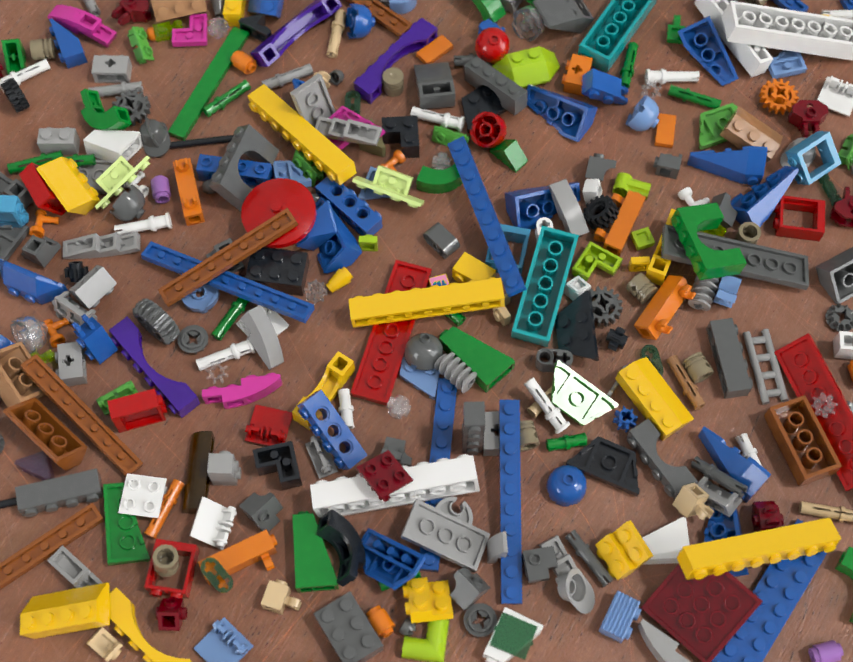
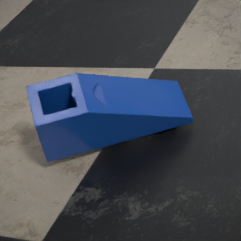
(69, 44)

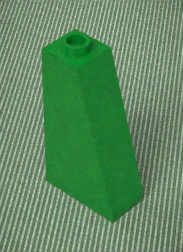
(486, 361)
(311, 558)

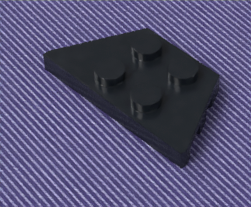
(479, 101)
(577, 328)
(609, 464)

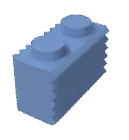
(619, 617)

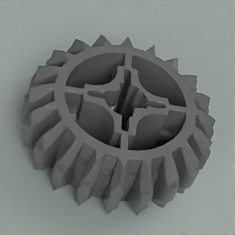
(156, 321)

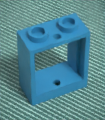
(827, 152)
(12, 211)
(512, 234)

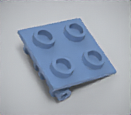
(223, 643)

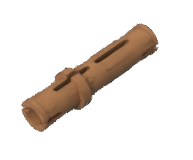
(689, 388)

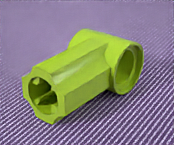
(625, 182)

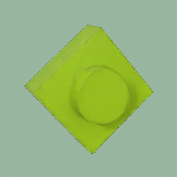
(642, 238)
(368, 242)

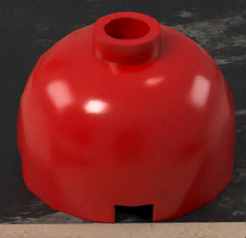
(492, 45)
(488, 130)

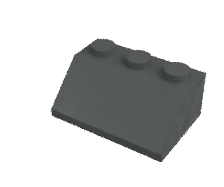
(837, 276)

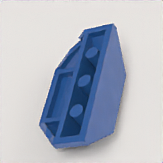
(29, 284)
(389, 560)

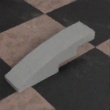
(349, 130)
(101, 246)

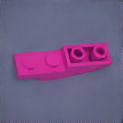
(84, 22)
(251, 390)

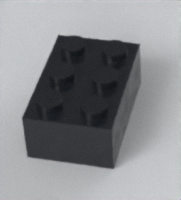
(279, 269)

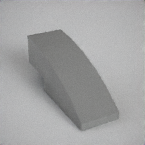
(568, 208)
(263, 336)
(73, 569)
(659, 643)

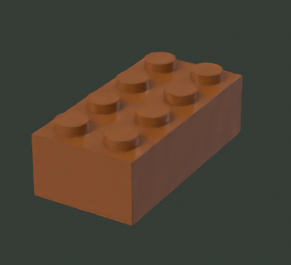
(802, 440)

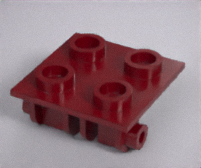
(384, 475)

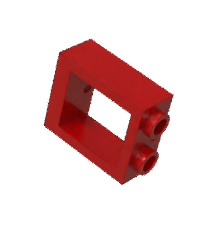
(40, 191)
(813, 206)
(137, 410)
(183, 549)

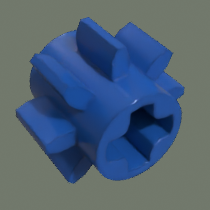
(625, 413)

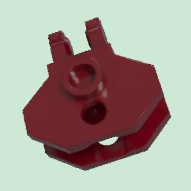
(132, 11)
(807, 118)
(843, 210)
(766, 516)

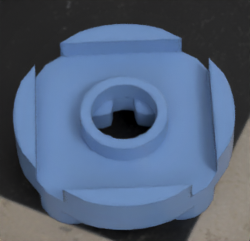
(203, 303)

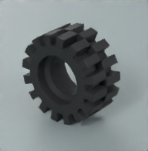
(15, 95)
(606, 207)

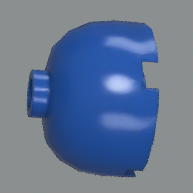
(359, 21)
(566, 485)

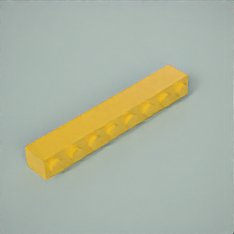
(302, 135)
(426, 302)
(758, 548)

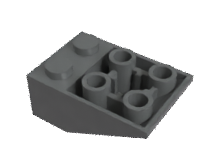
(564, 14)
(435, 85)

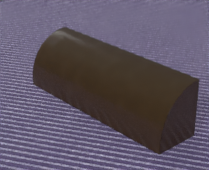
(197, 479)

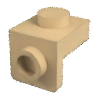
(501, 313)
(105, 644)

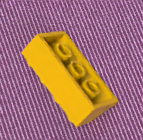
(653, 397)
(66, 611)

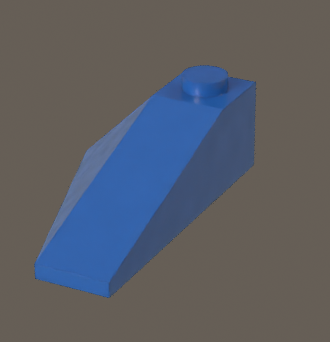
(564, 113)
(741, 166)
(763, 198)
(340, 249)
(733, 464)
(723, 527)

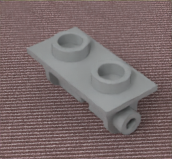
(320, 457)

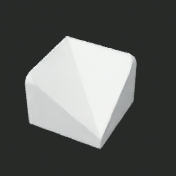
(591, 189)
(576, 287)

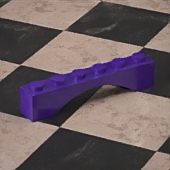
(417, 37)
(278, 42)
(177, 394)

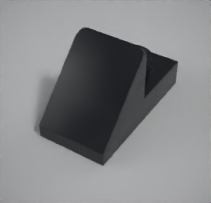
(256, 27)

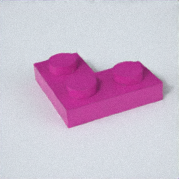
(195, 35)

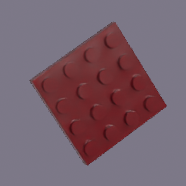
(702, 611)

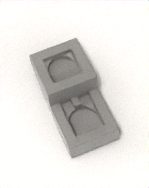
(497, 547)
(564, 560)

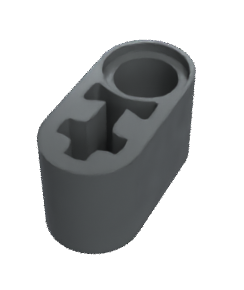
(441, 240)
(551, 354)

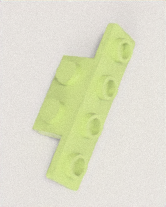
(117, 176)
(392, 184)

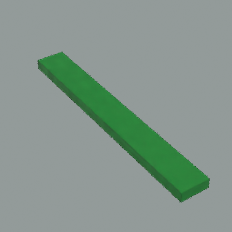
(208, 84)

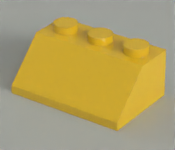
(69, 185)

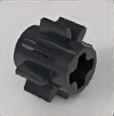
(75, 271)
(616, 339)

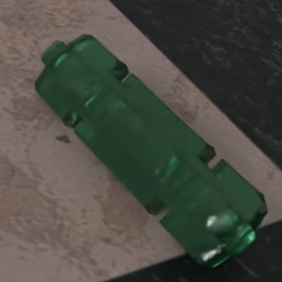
(829, 189)

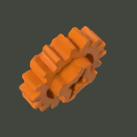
(778, 96)

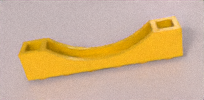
(123, 615)

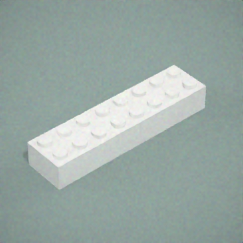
(788, 30)
(429, 482)

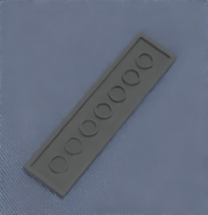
(762, 262)

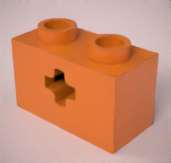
(576, 68)

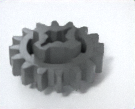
(136, 104)
(609, 302)

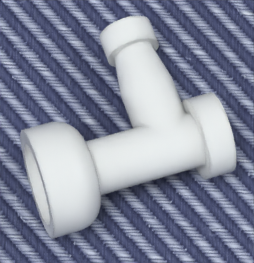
(144, 189)
(686, 194)

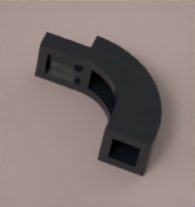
(347, 543)

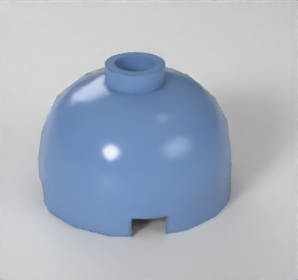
(644, 115)

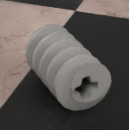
(705, 292)
(455, 372)

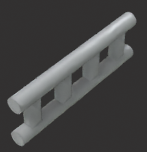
(761, 376)

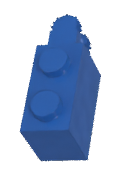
(604, 87)
(95, 339)

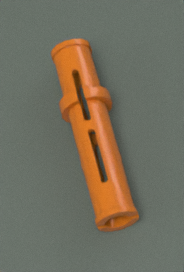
(168, 501)

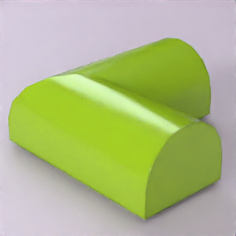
(594, 257)
(429, 649)

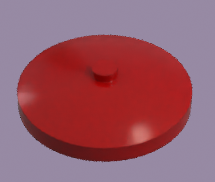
(272, 198)

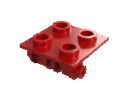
(268, 426)

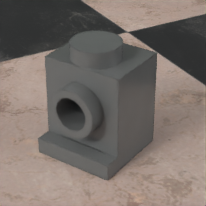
(667, 165)

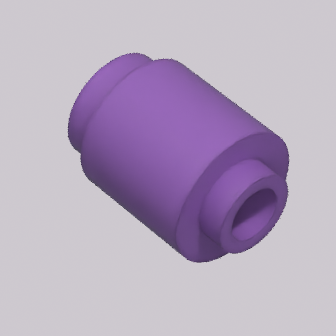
(160, 189)
(826, 652)

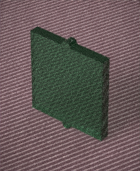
(513, 636)

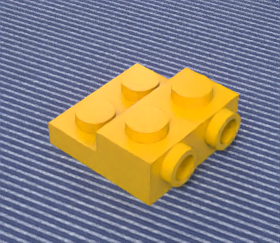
(623, 551)
(427, 600)

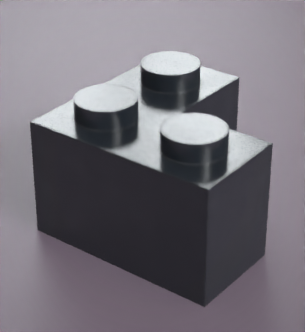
(404, 131)
(279, 459)

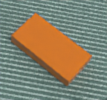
(434, 50)
(665, 130)

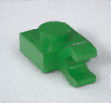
(672, 31)

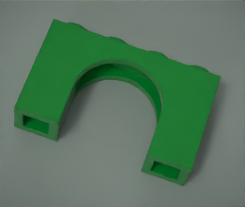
(706, 261)

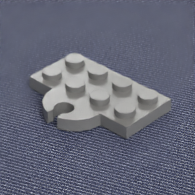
(446, 532)

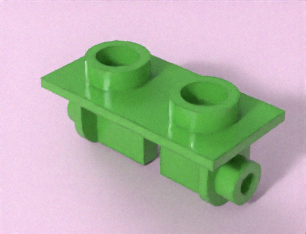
(139, 38)
(445, 136)
(846, 156)
(308, 171)
(121, 391)

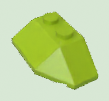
(529, 66)

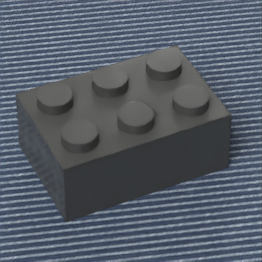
(349, 630)

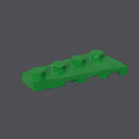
(122, 530)

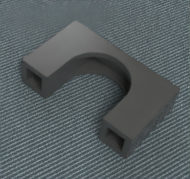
(226, 179)

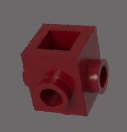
(171, 614)

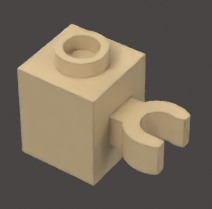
(691, 502)
(277, 597)

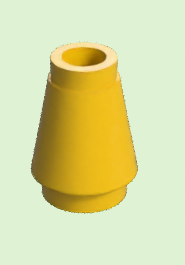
(339, 279)

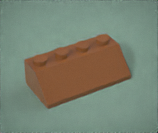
(47, 433)

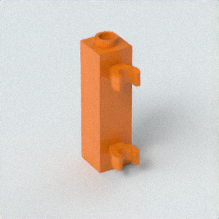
(188, 191)
(622, 227)
(663, 307)
(244, 554)

